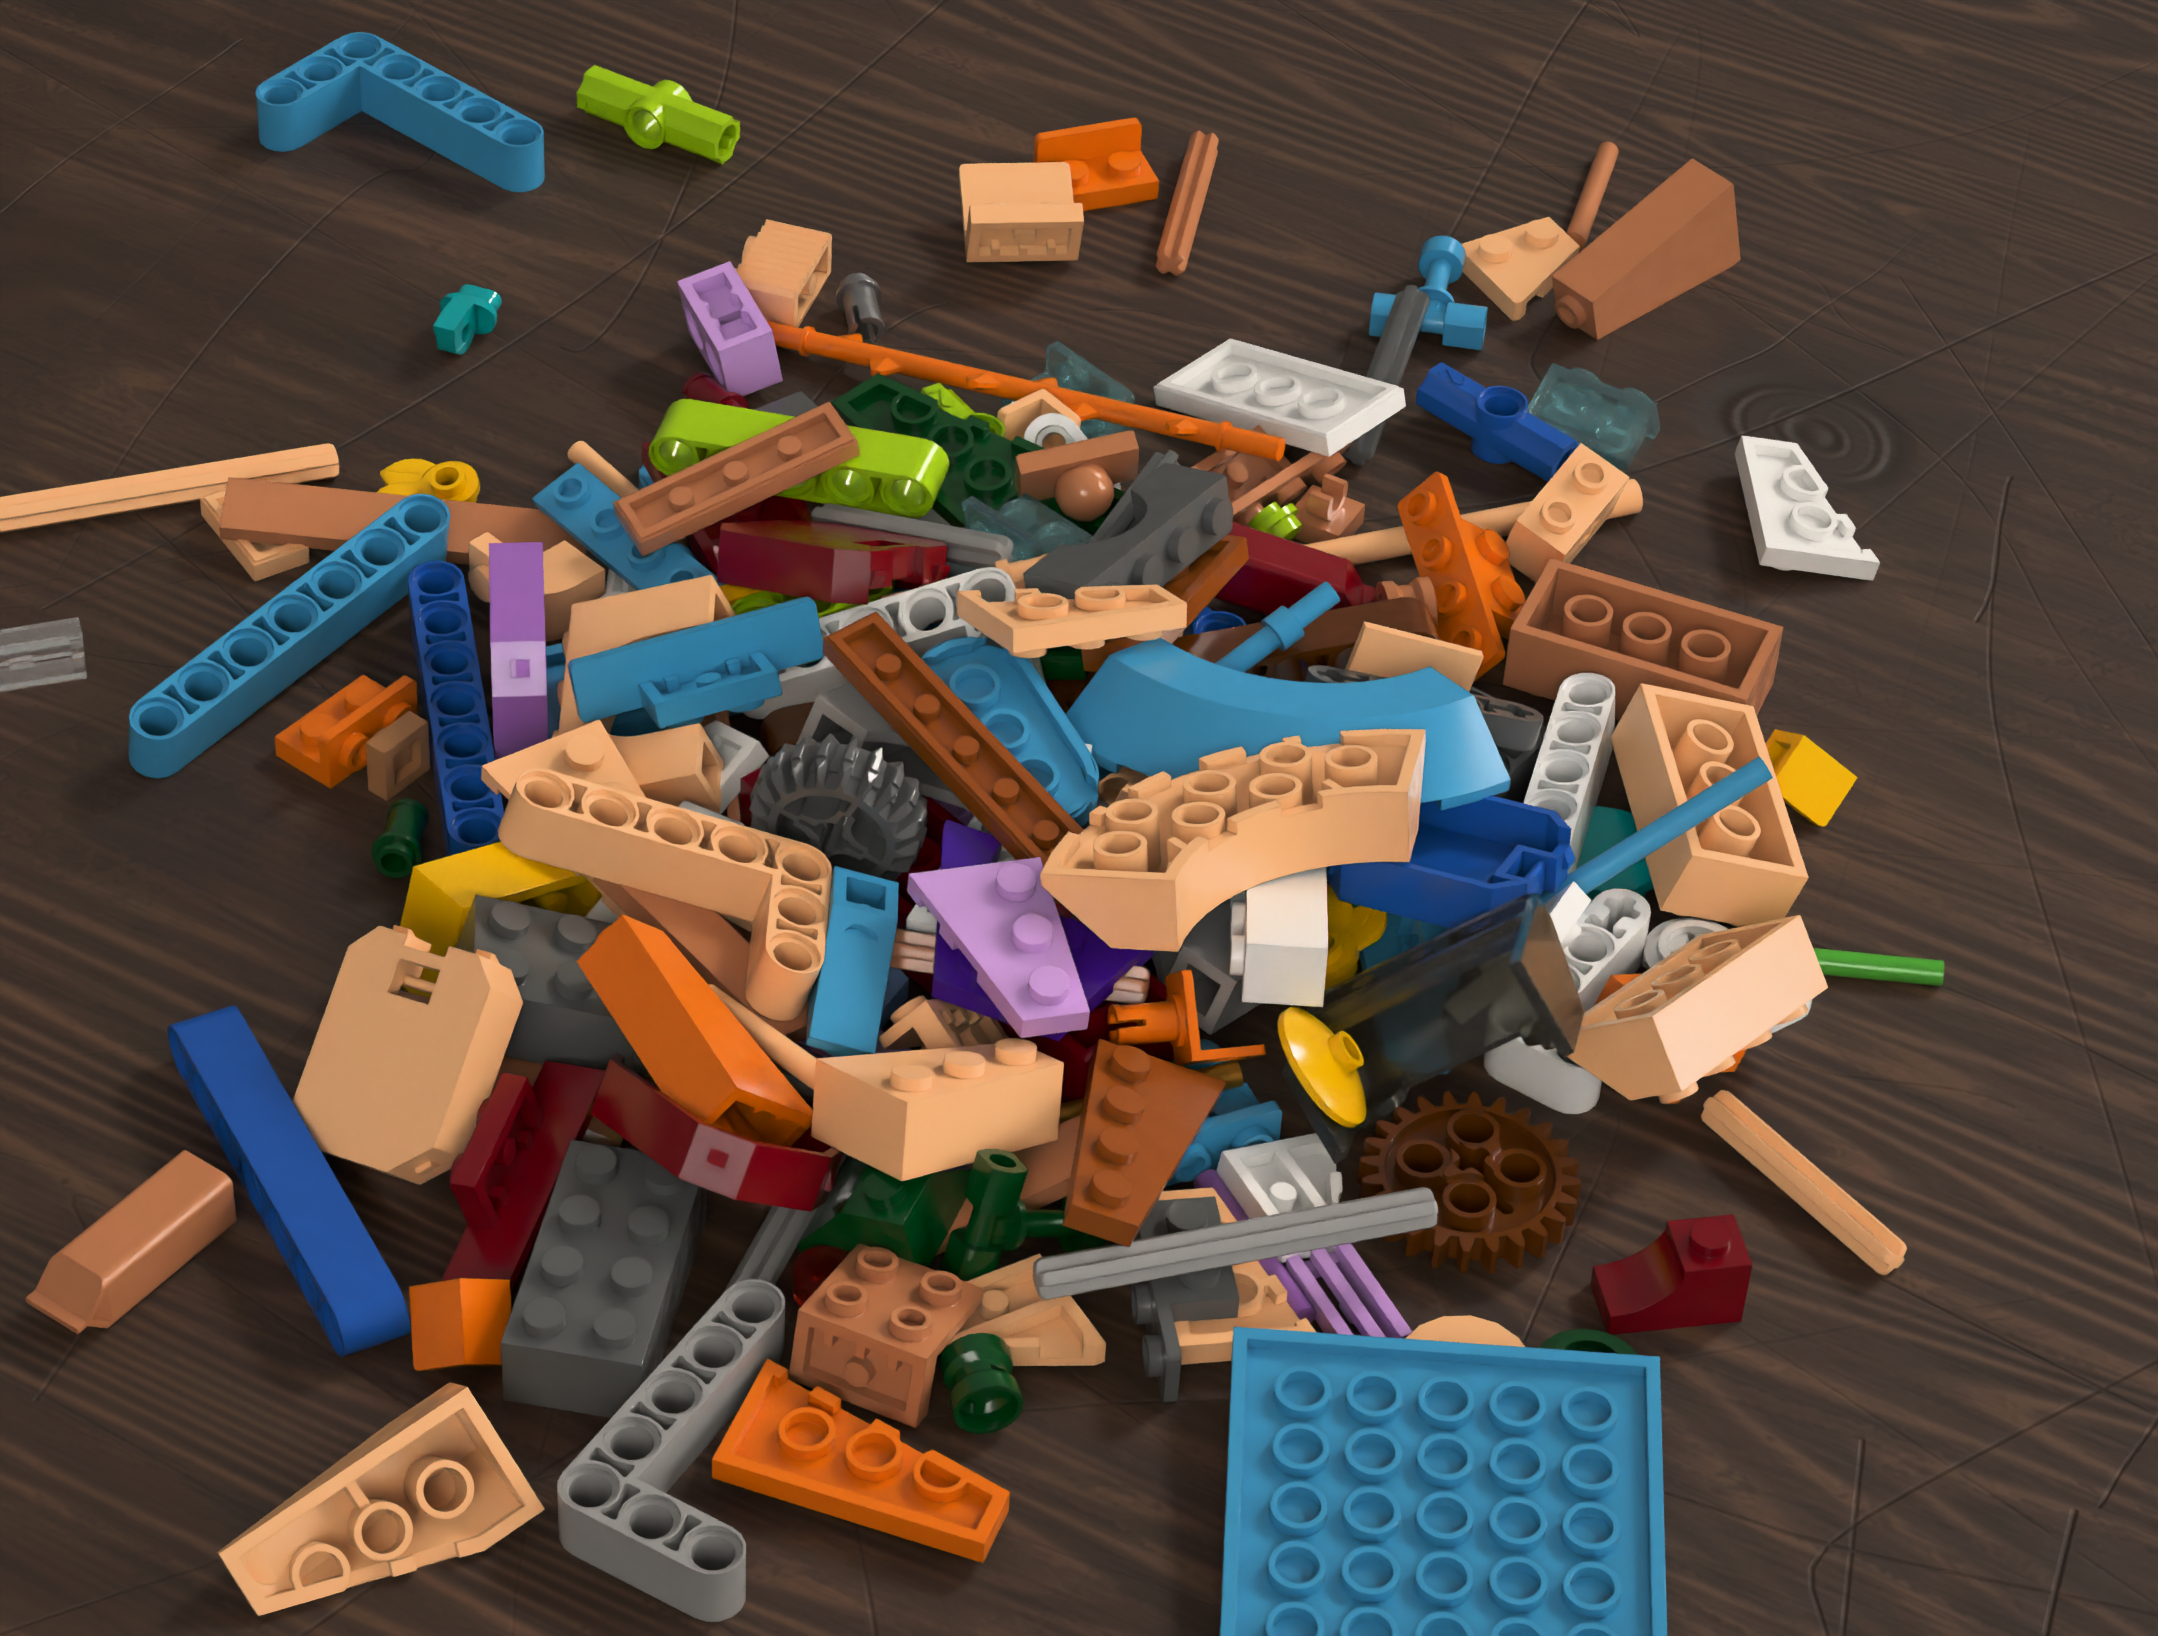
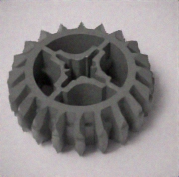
(843, 805)

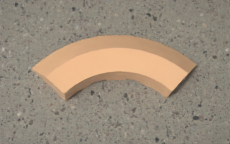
(1238, 821)

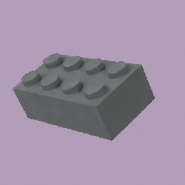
(560, 1008)
(601, 1281)

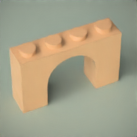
(665, 763)

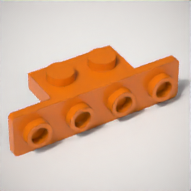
(1467, 570)

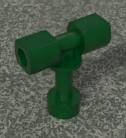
(1001, 1219)

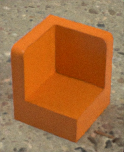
(459, 1322)

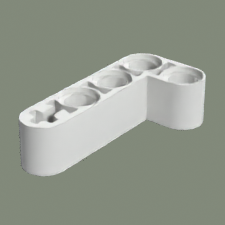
(1608, 945)

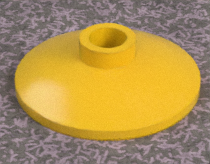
(1324, 1065)

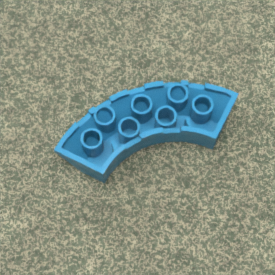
(1168, 708)

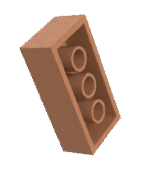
(1636, 636)

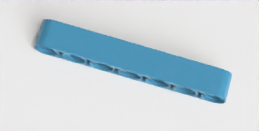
(285, 637)

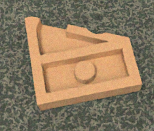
(1518, 263)
(1033, 1328)

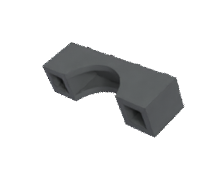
(1176, 521)

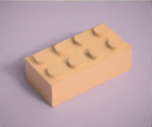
(1738, 862)

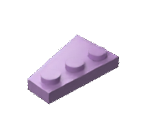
(1011, 939)

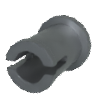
(859, 299)

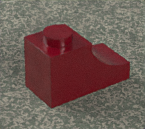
(1681, 1280)

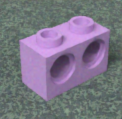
(730, 330)

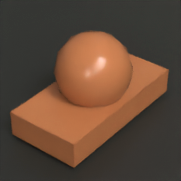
(1079, 473)

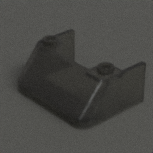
(1448, 1005)

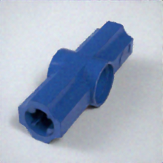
(1496, 422)

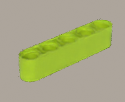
(889, 476)

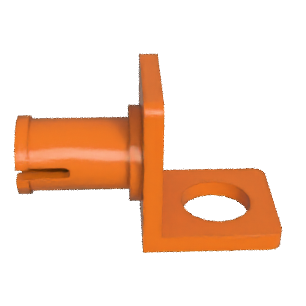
(1174, 1023)

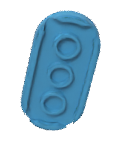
(1023, 716)

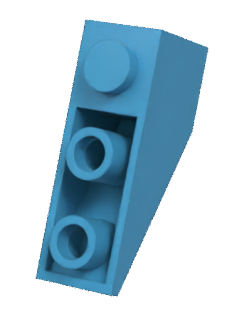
(858, 952)

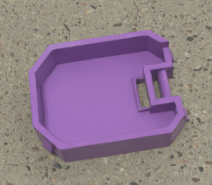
(517, 646)

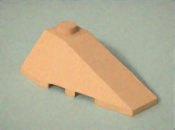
(399, 1501)

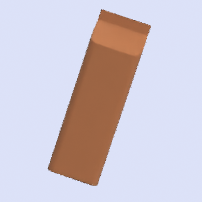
(136, 1245)

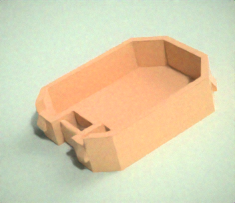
(401, 1077)

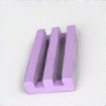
(1354, 1287)

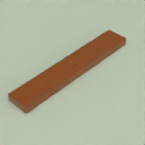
(949, 738)

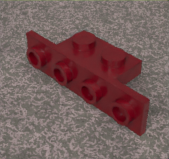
(514, 1166)

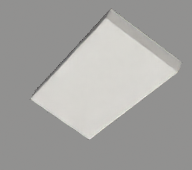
(1284, 394)

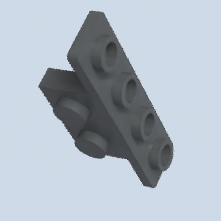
(1179, 1298)

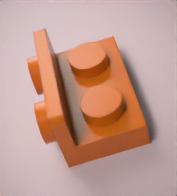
(1102, 161)
(334, 735)

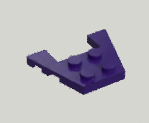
(956, 978)

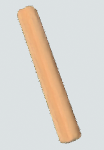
(1804, 1182)

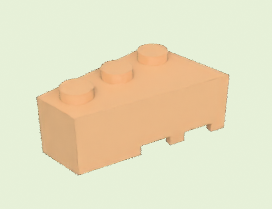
(937, 1105)

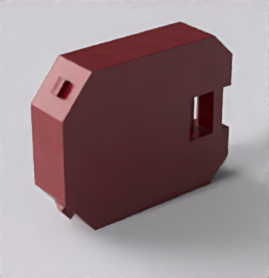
(825, 559)
(710, 1156)

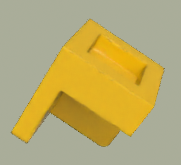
(1808, 776)

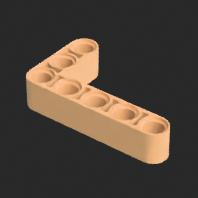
(691, 860)

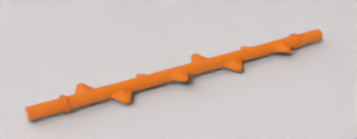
(1087, 406)

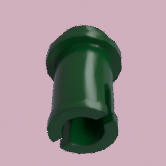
(399, 845)

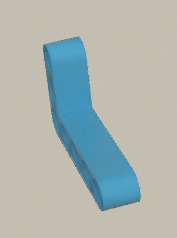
(409, 96)

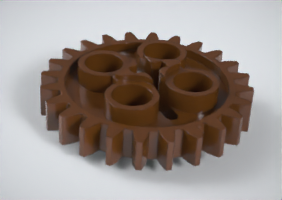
(1490, 1171)

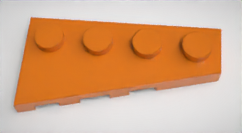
(829, 1461)

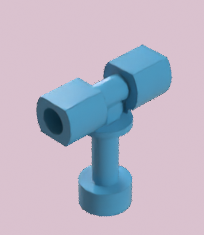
(1460, 324)

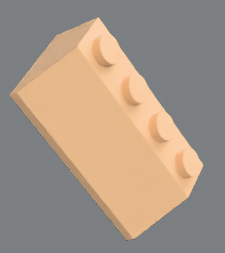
(1699, 1009)

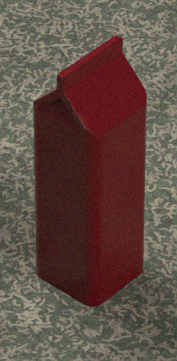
(1286, 571)

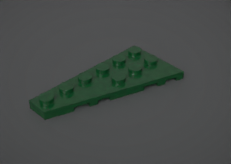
(978, 459)

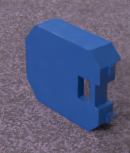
(1464, 863)

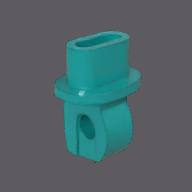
(464, 315)

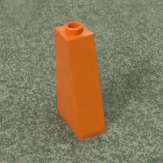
(690, 1036)

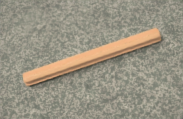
(162, 487)

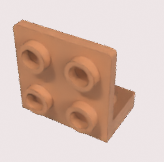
(879, 1330)

